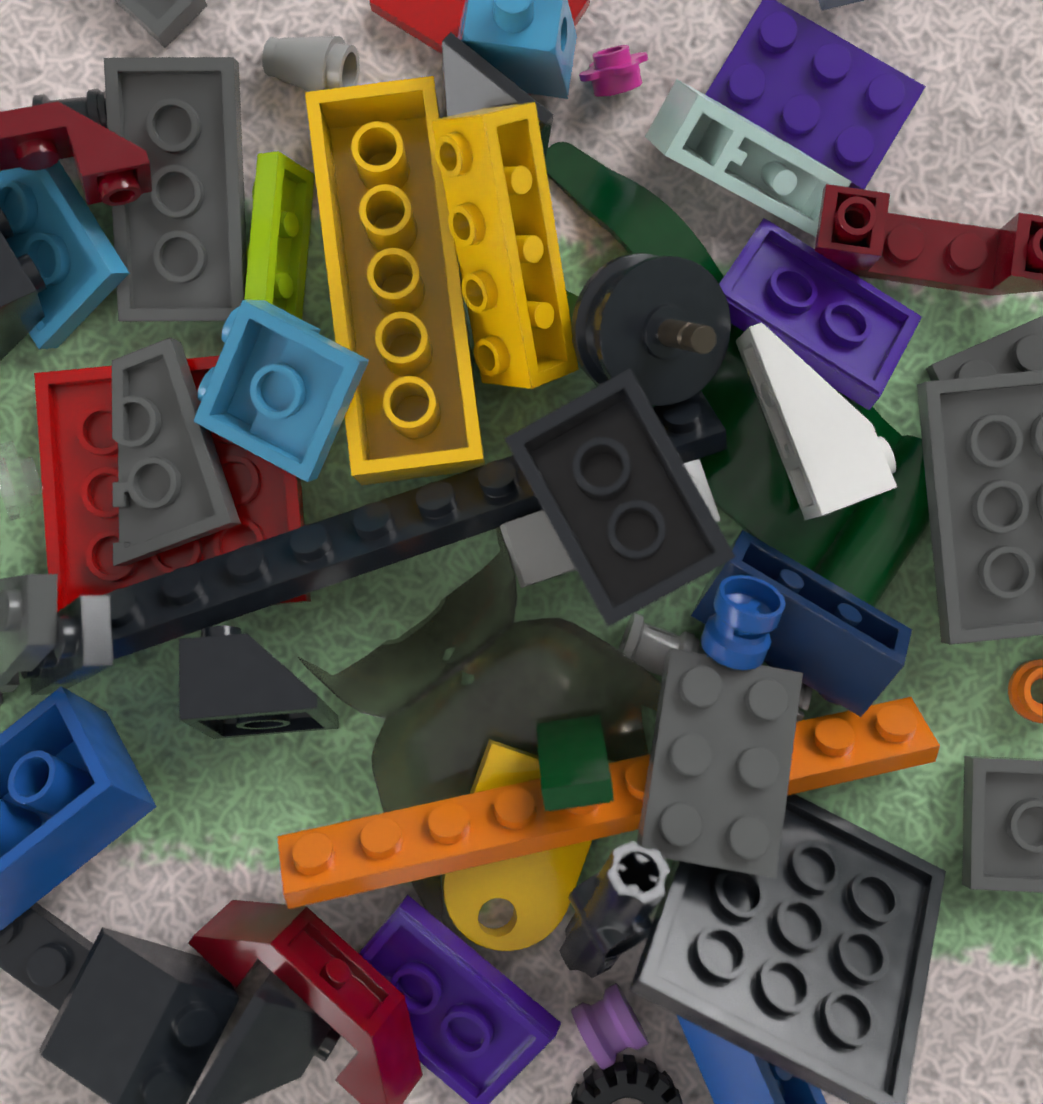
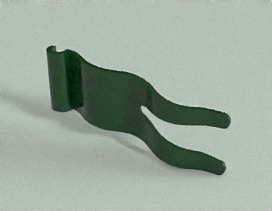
(851, 546)

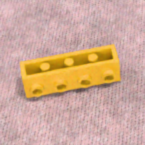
(506, 244)

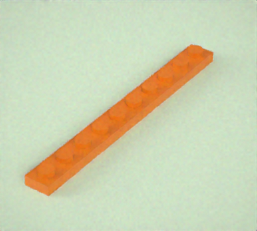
(513, 823)

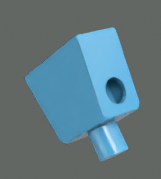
(524, 41)

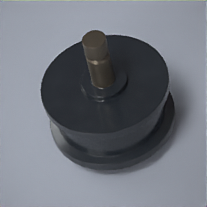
(657, 319)

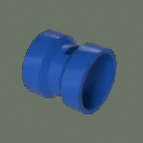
(743, 617)

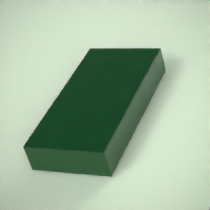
(573, 763)

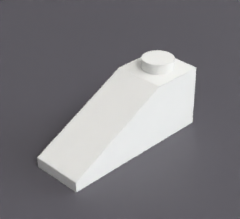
(819, 435)

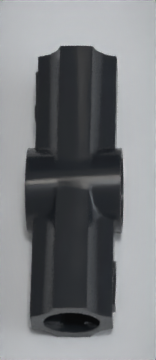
(614, 908)

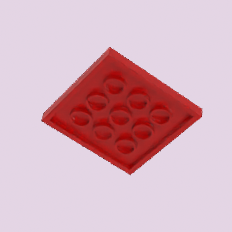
(79, 477)

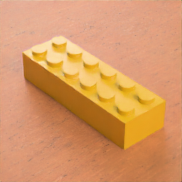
(394, 280)

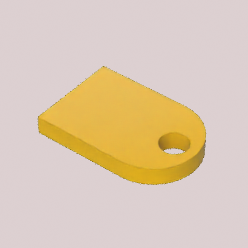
(533, 883)

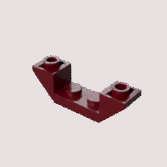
(106, 163)
(928, 252)
(329, 980)

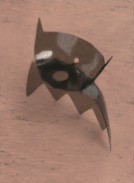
(521, 678)

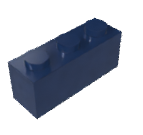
(824, 632)

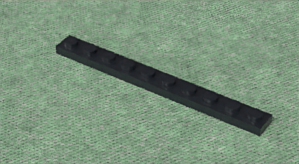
(356, 542)

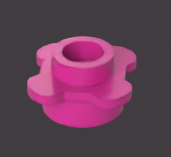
(614, 71)

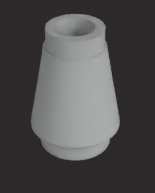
(312, 62)

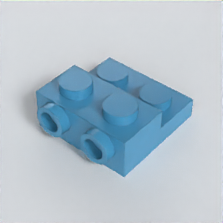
(279, 388)

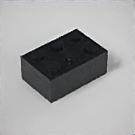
(619, 498)

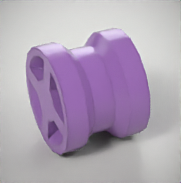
(609, 1026)

